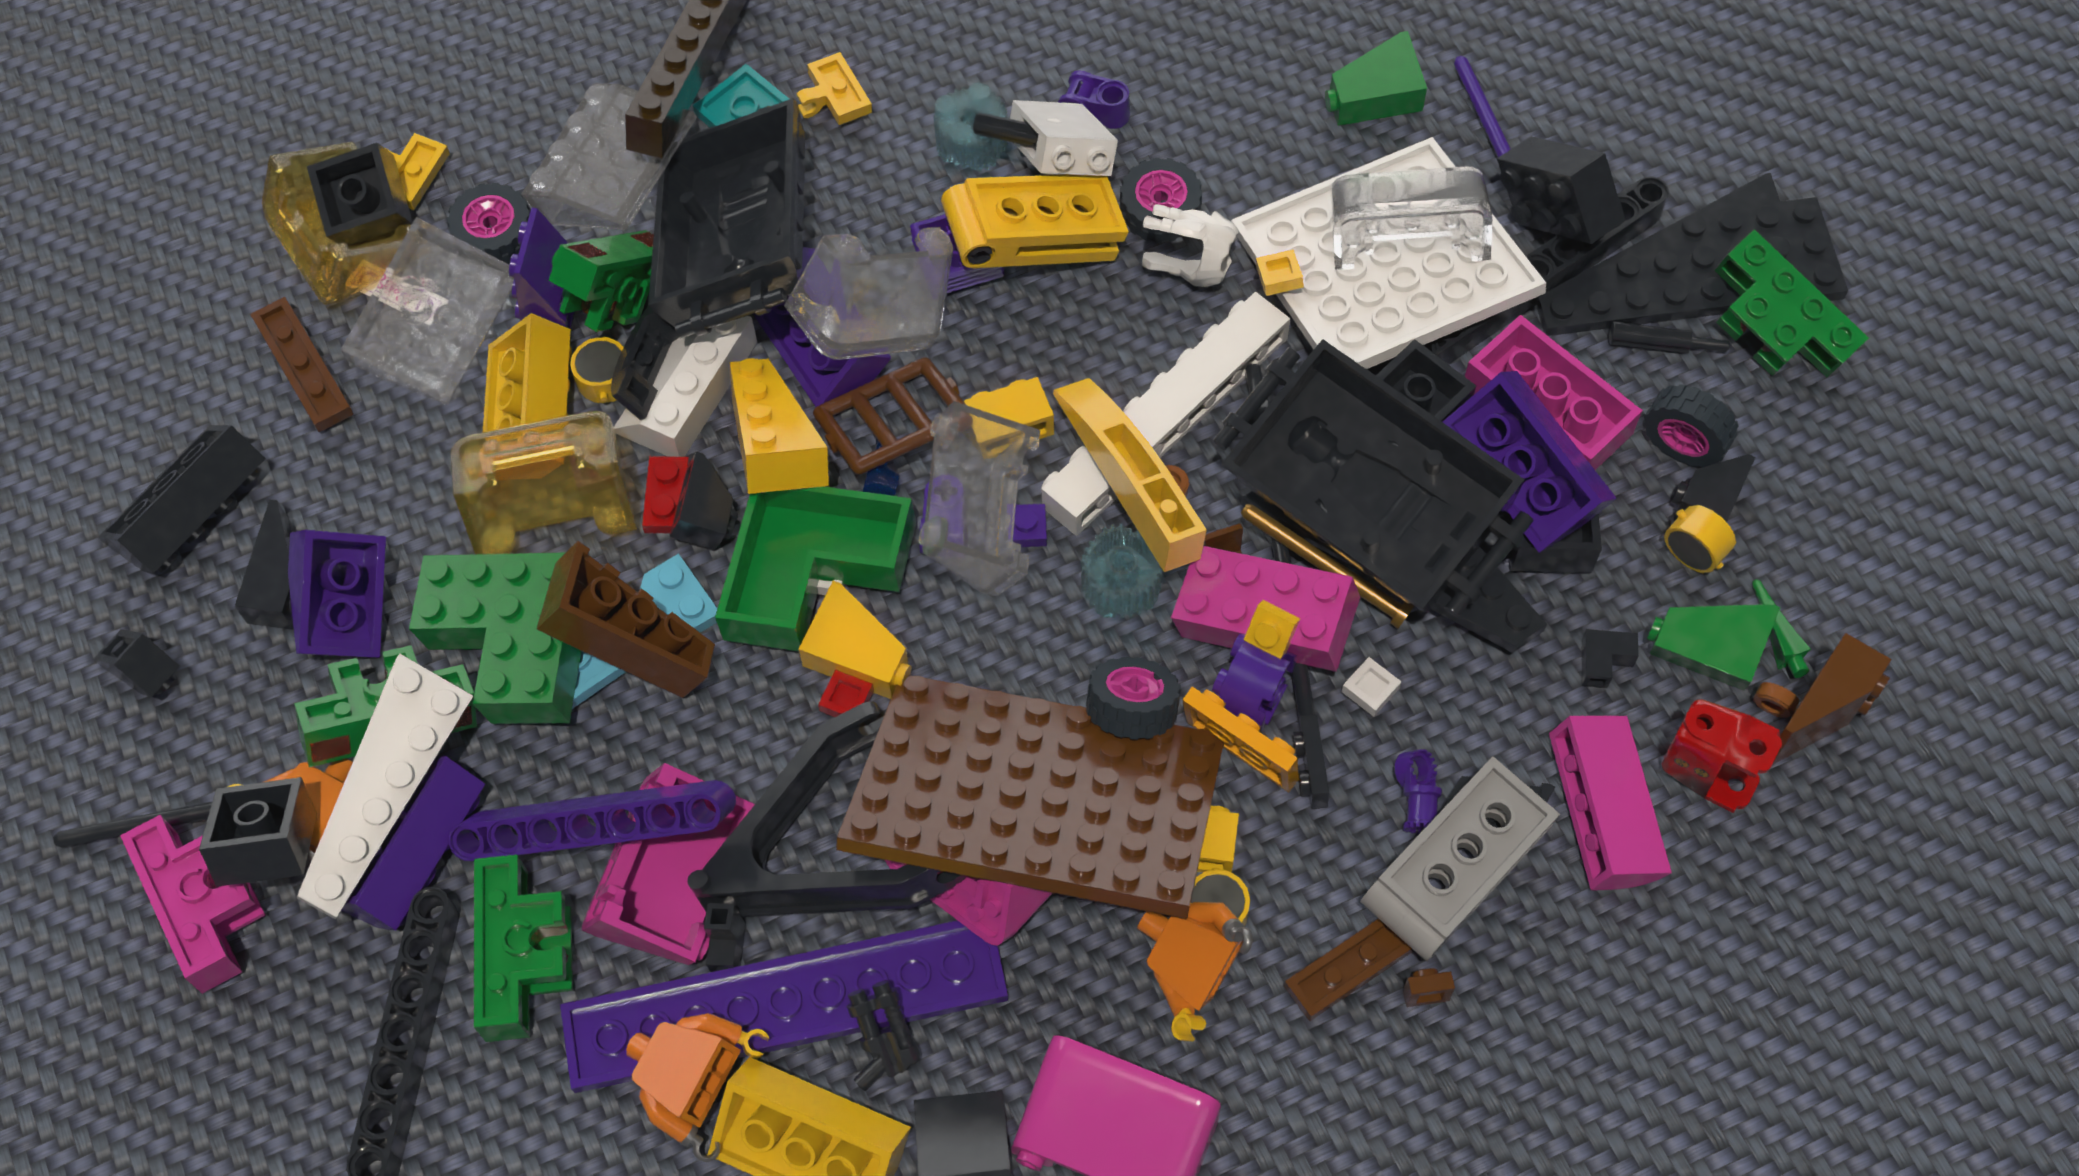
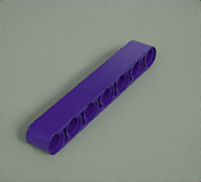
(606, 811)

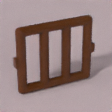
(858, 398)

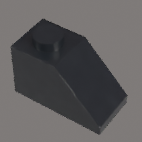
(1715, 486)
(703, 506)
(138, 662)

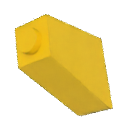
(853, 642)

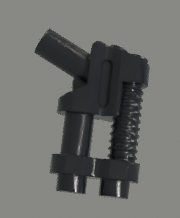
(890, 1047)

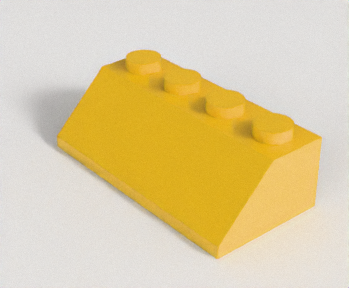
(527, 374)
(794, 1128)

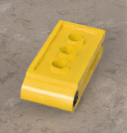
(1034, 220)

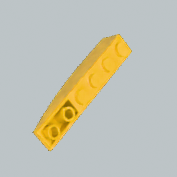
(1135, 475)

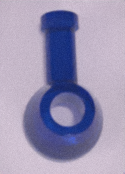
(881, 479)

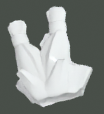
(1213, 230)

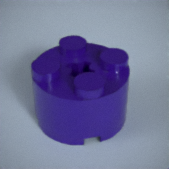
(1253, 681)

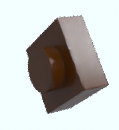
(1428, 987)

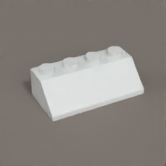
(689, 388)

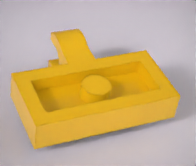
(836, 88)
(419, 166)

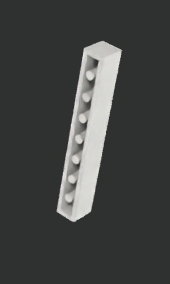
(1173, 404)

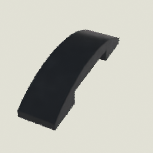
(641, 363)

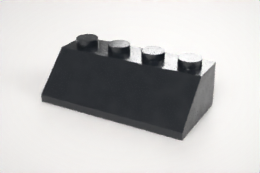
(183, 498)

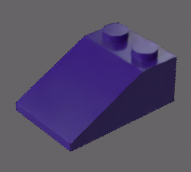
(336, 592)

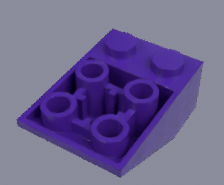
(532, 271)

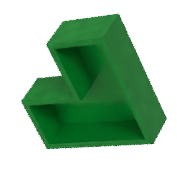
(803, 538)
(496, 607)

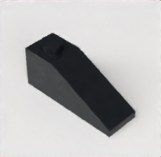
(265, 586)

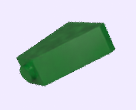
(1378, 84)
(1715, 639)

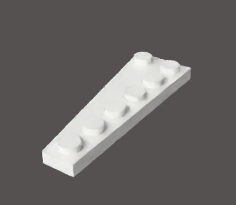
(394, 755)

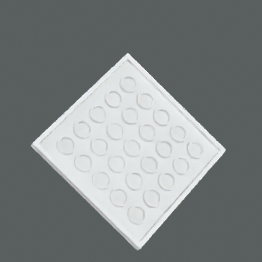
(1400, 291)

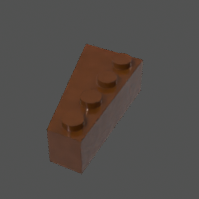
(621, 626)

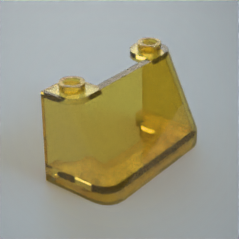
(293, 214)
(540, 478)

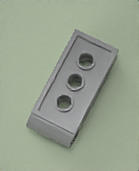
(1429, 915)

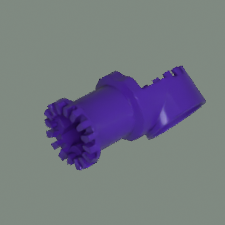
(1421, 792)

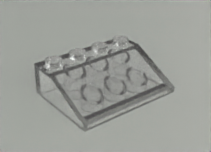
(589, 172)
(429, 313)

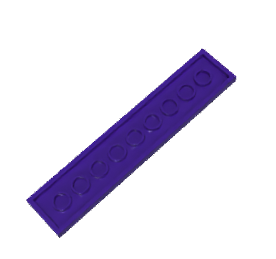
(789, 997)

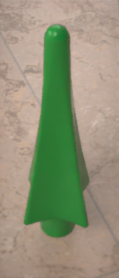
(1786, 642)

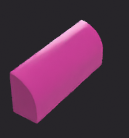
(1609, 802)

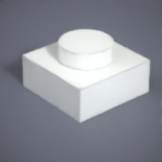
(1371, 686)

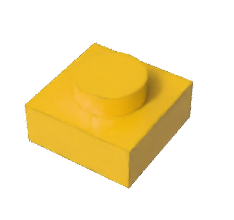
(1279, 272)
(1271, 629)

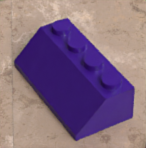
(817, 374)
(1519, 432)
(414, 845)

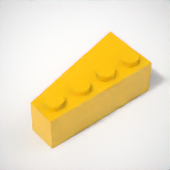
(773, 431)

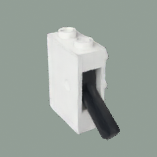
(1054, 137)

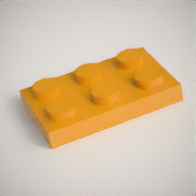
(1242, 738)

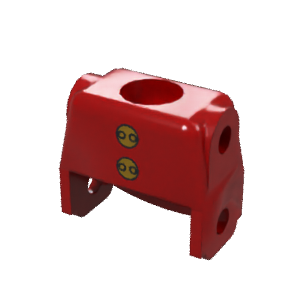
(1718, 747)

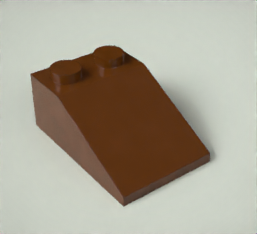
(1842, 688)

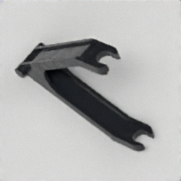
(737, 868)

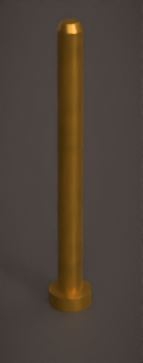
(1326, 563)

